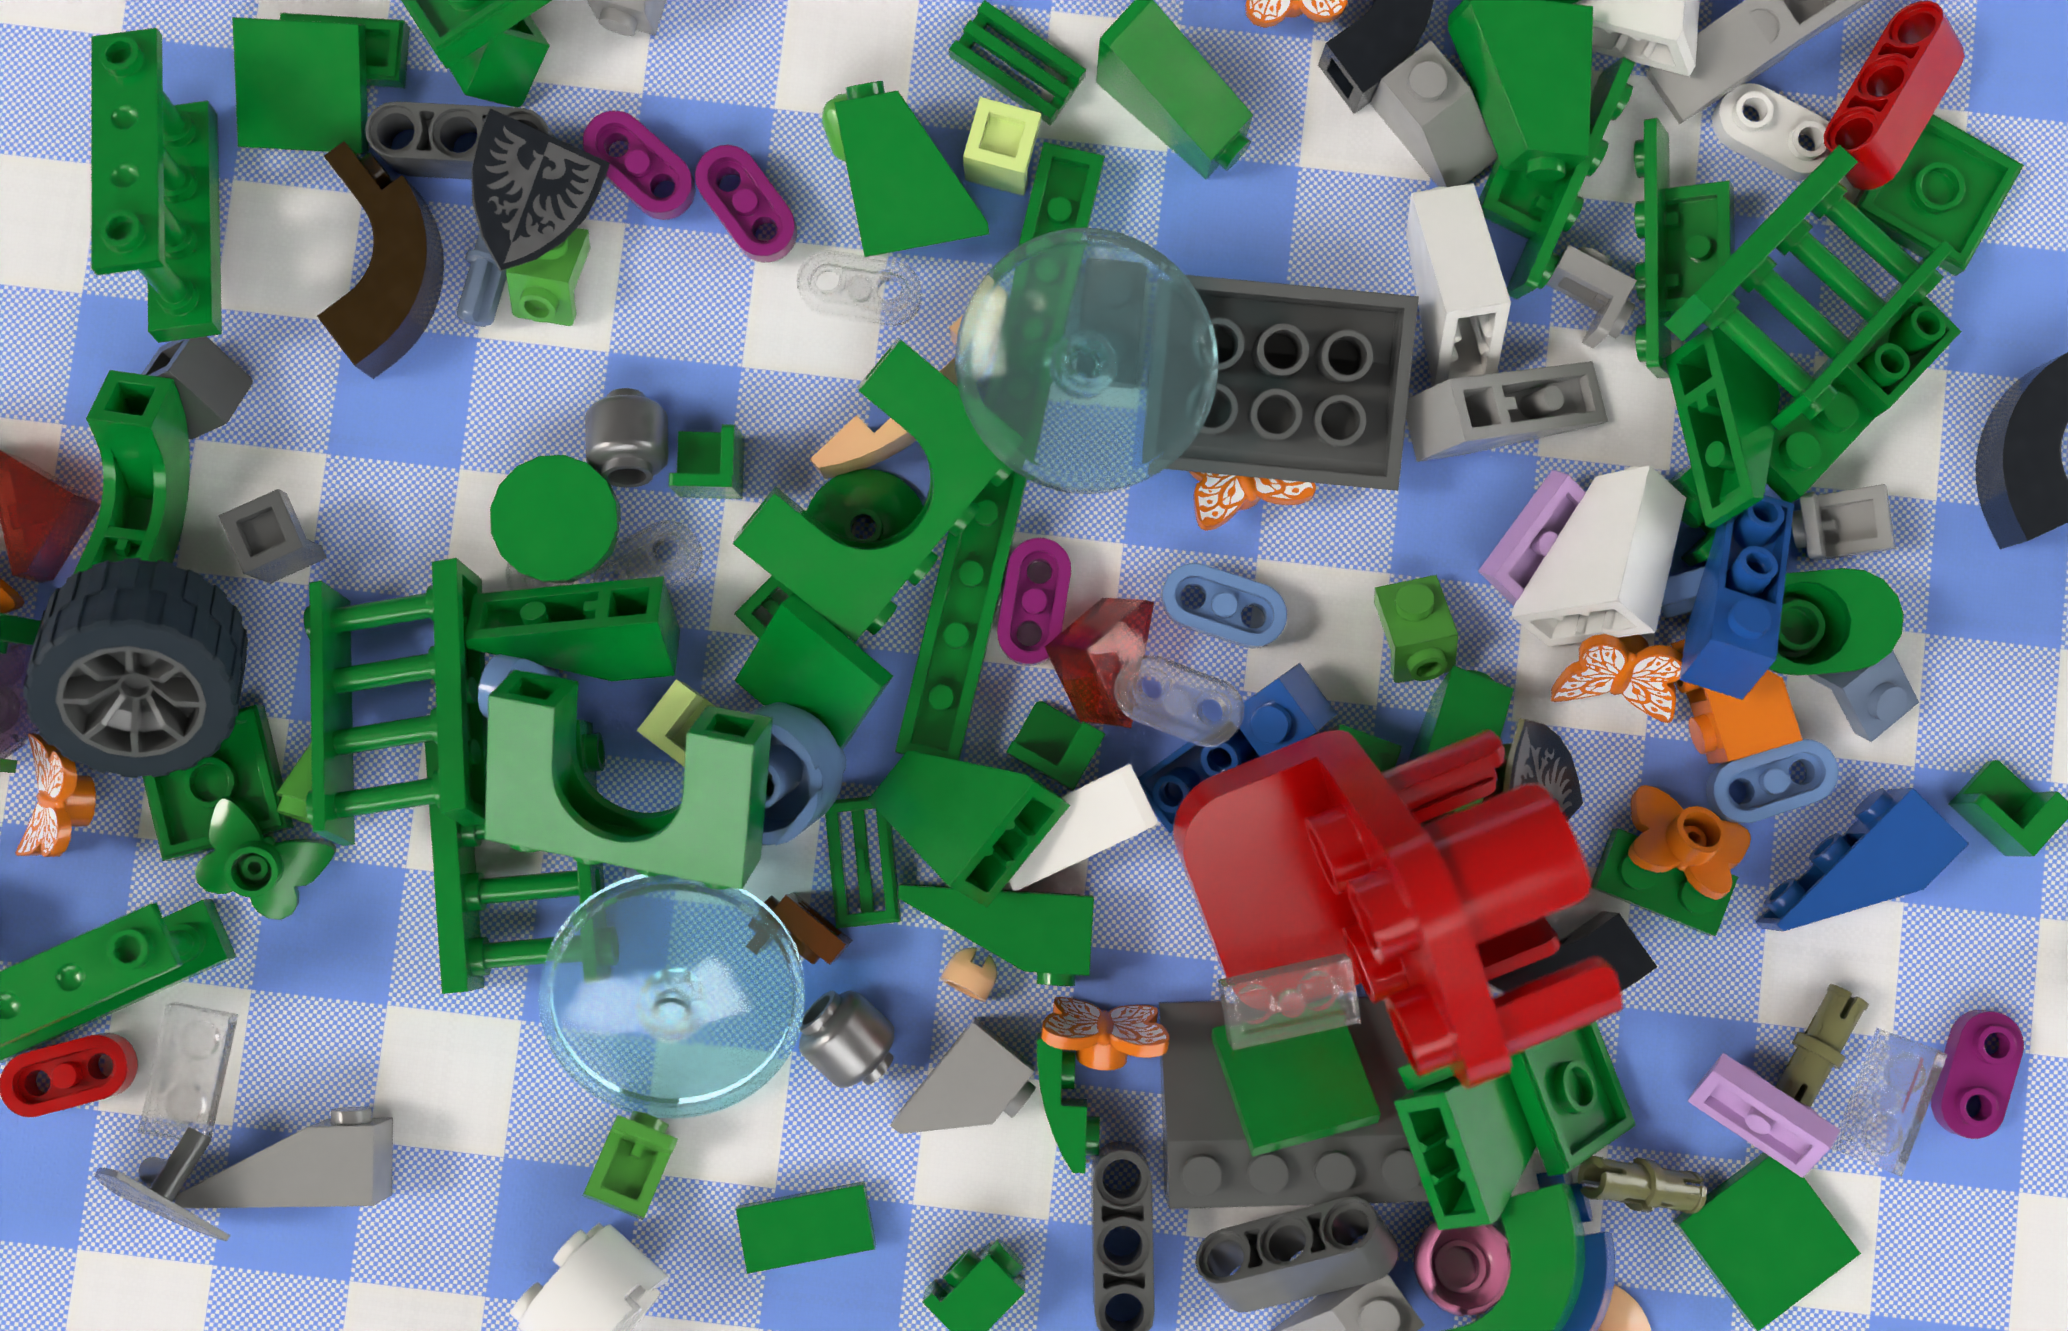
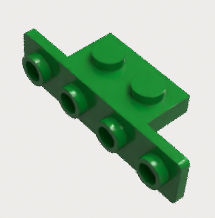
(1551, 207)
(1685, 238)

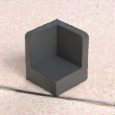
(205, 379)
(269, 538)

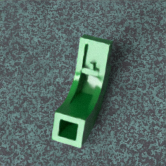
(145, 469)
(1545, 1263)

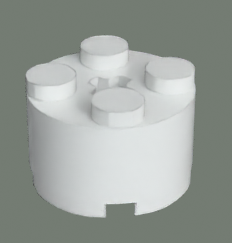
(599, 1286)

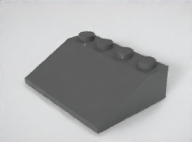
(1306, 383)
(1207, 1150)

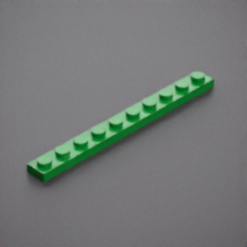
(978, 557)

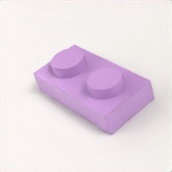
(1532, 535)
(1764, 1115)

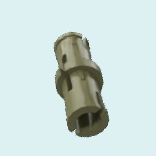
(1821, 1045)
(1642, 1185)

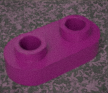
(642, 166)
(747, 206)
(1033, 602)
(1975, 1072)

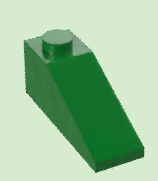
(1725, 422)
(585, 629)
(1025, 928)

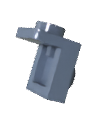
(1872, 695)

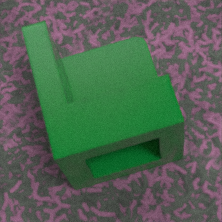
(504, 66)
(709, 464)
(1055, 745)
(2009, 811)

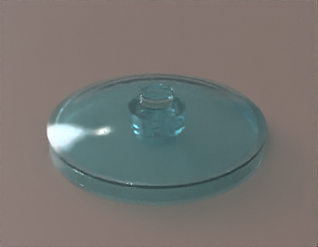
(1086, 361)
(672, 996)

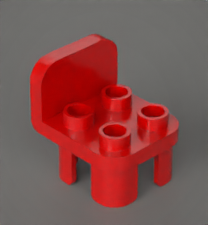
(1331, 859)

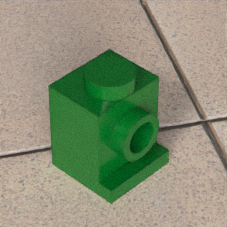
(978, 1288)

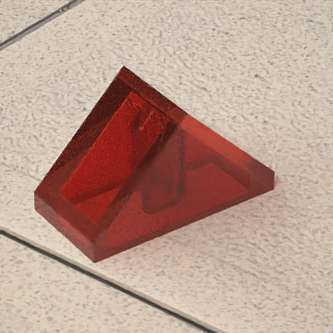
(39, 518)
(1094, 652)

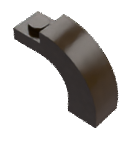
(405, 275)

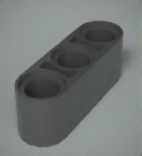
(434, 137)
(1117, 1208)
(1324, 1266)

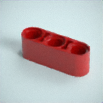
(1896, 93)

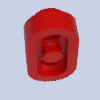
(72, 1074)

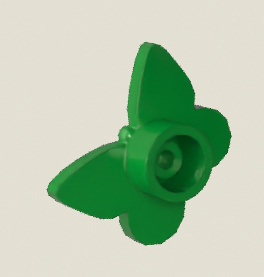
(258, 864)

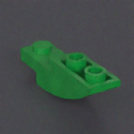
(1866, 390)

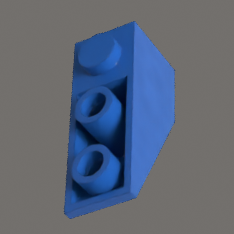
(1740, 601)
(1273, 719)
(1884, 855)

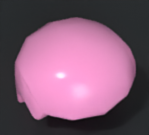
(1463, 1267)

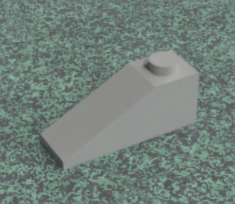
(1503, 409)
(320, 1166)

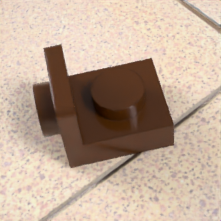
(810, 930)

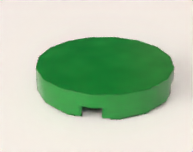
(555, 519)

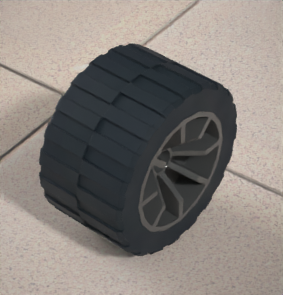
(137, 668)

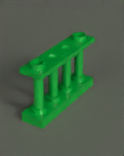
(154, 186)
(1753, 269)
(453, 724)
(463, 892)
(106, 972)

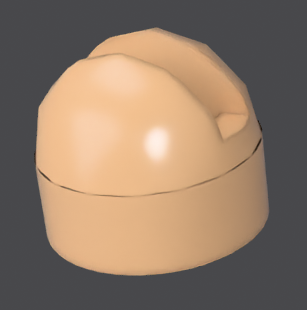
(969, 977)

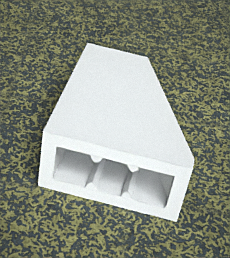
(1647, 31)
(1457, 282)
(1607, 562)
(1096, 820)

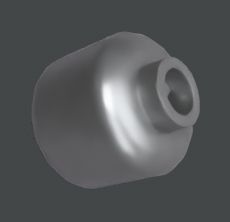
(626, 438)
(846, 1039)

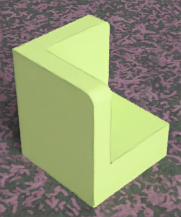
(1001, 146)
(673, 718)

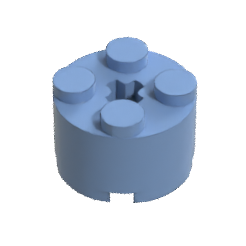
(804, 772)

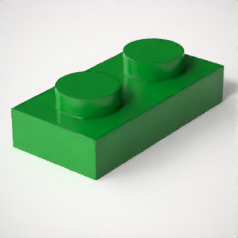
(1659, 893)

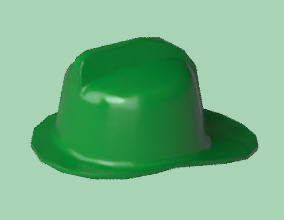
(1836, 622)

